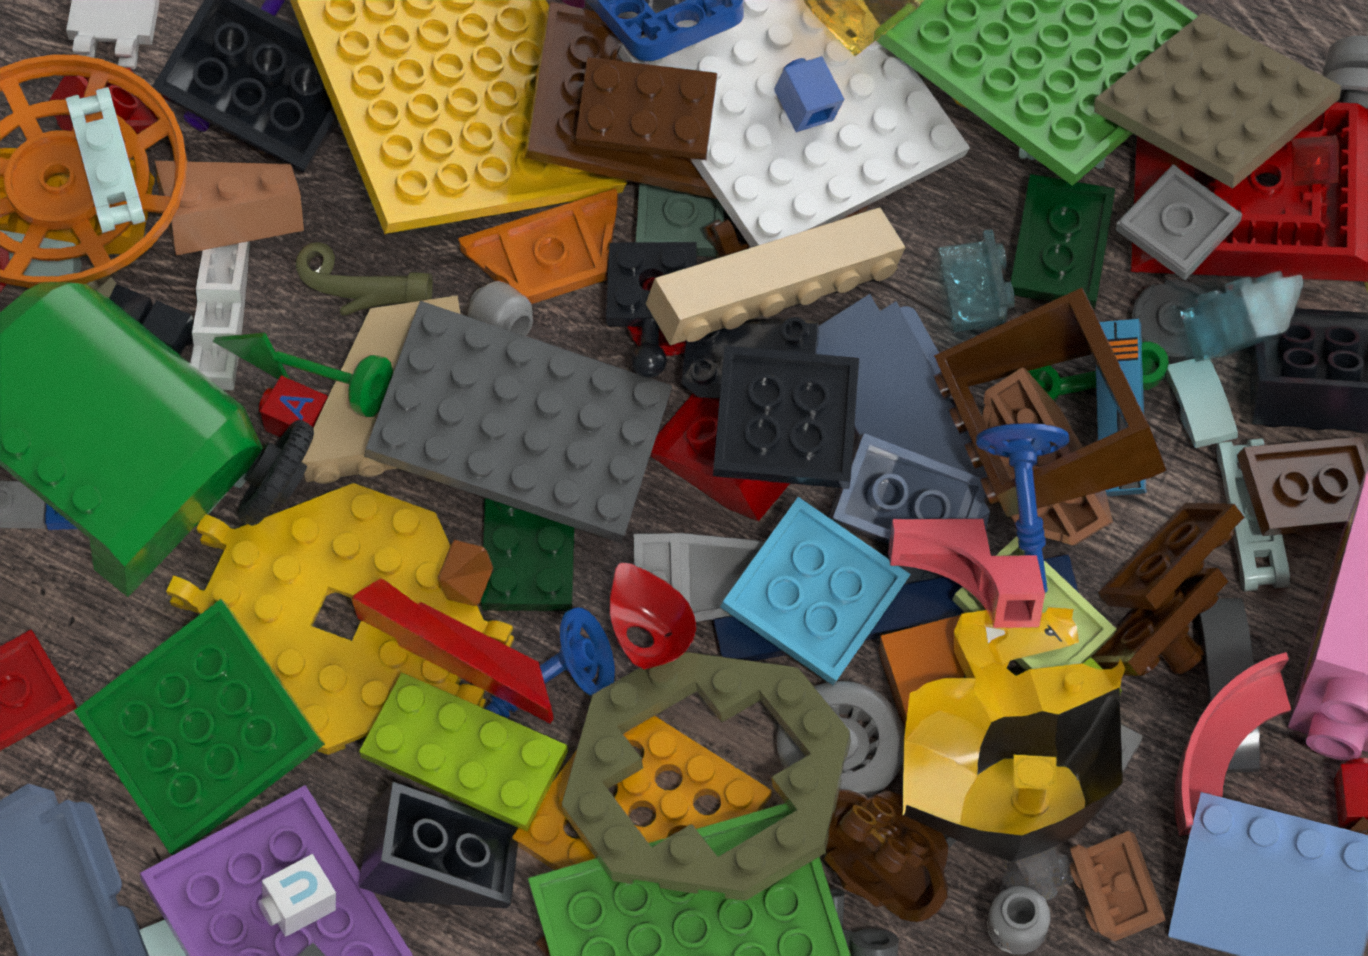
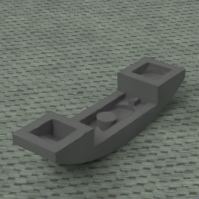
(1227, 654)

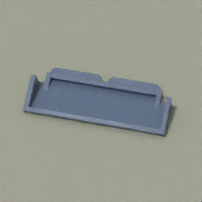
(897, 383)
(61, 880)

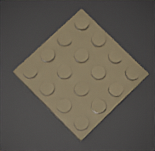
(1217, 99)

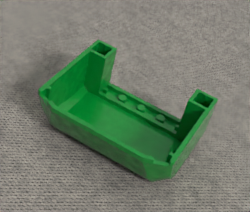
(114, 427)

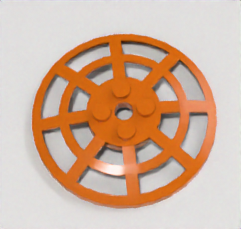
(59, 152)

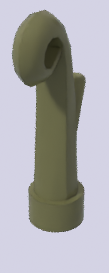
(366, 290)

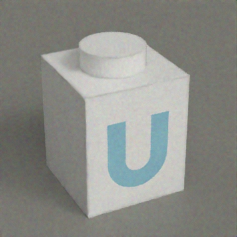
(297, 896)

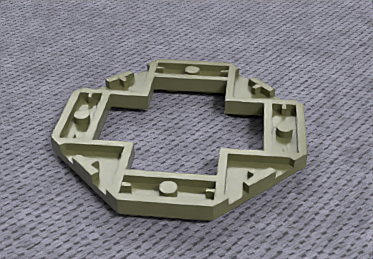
(685, 859)

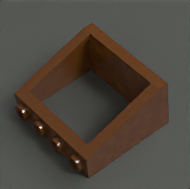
(1036, 340)

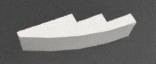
(219, 311)

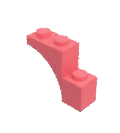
(960, 550)

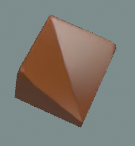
(465, 573)

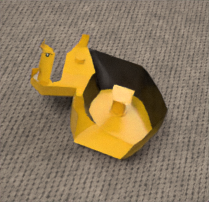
(1002, 751)

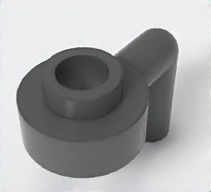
(866, 941)

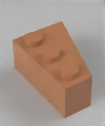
(231, 203)

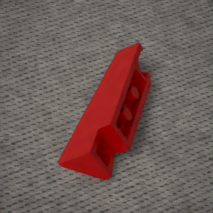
(455, 647)

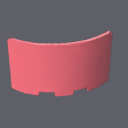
(1228, 719)

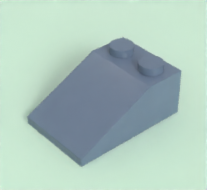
(901, 485)

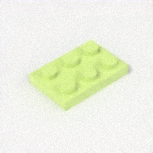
(1092, 627)

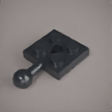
(626, 300)

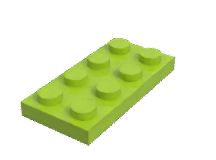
(464, 751)

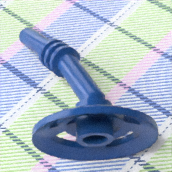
(1024, 446)
(573, 657)

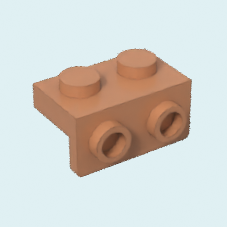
(1116, 886)

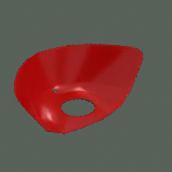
(654, 605)

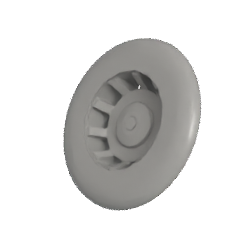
(882, 722)

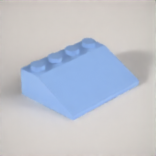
(1271, 884)

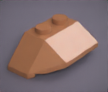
(1023, 400)

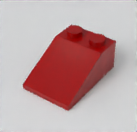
(688, 450)

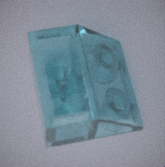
(1242, 315)

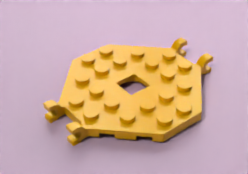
(334, 544)

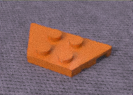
(549, 249)

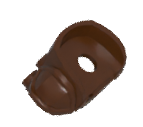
(887, 855)

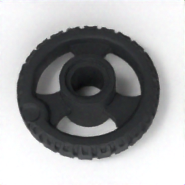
(276, 472)

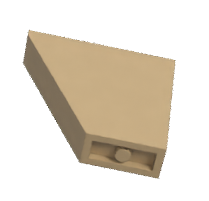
(339, 431)

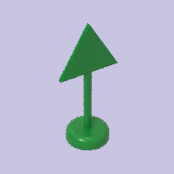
(366, 384)

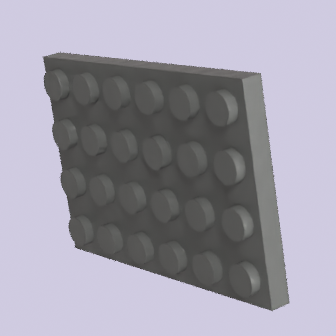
(519, 421)

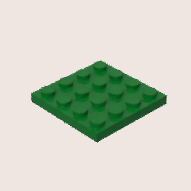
(199, 727)

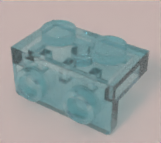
(976, 283)

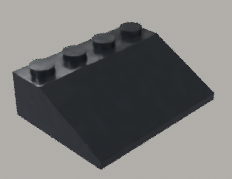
(251, 80)
(1313, 373)

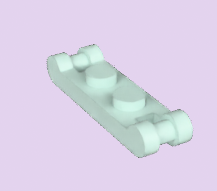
(105, 160)
(1247, 534)

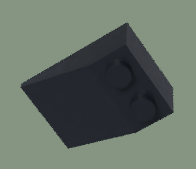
(437, 852)

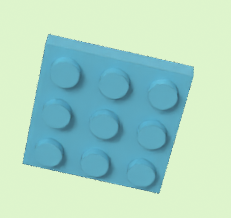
(815, 591)

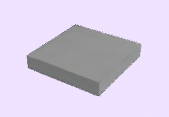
(1179, 222)

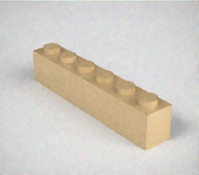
(774, 276)

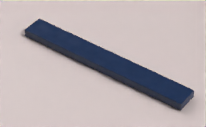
(913, 606)

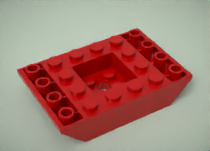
(1283, 227)

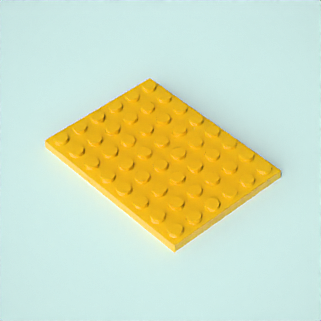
(440, 105)

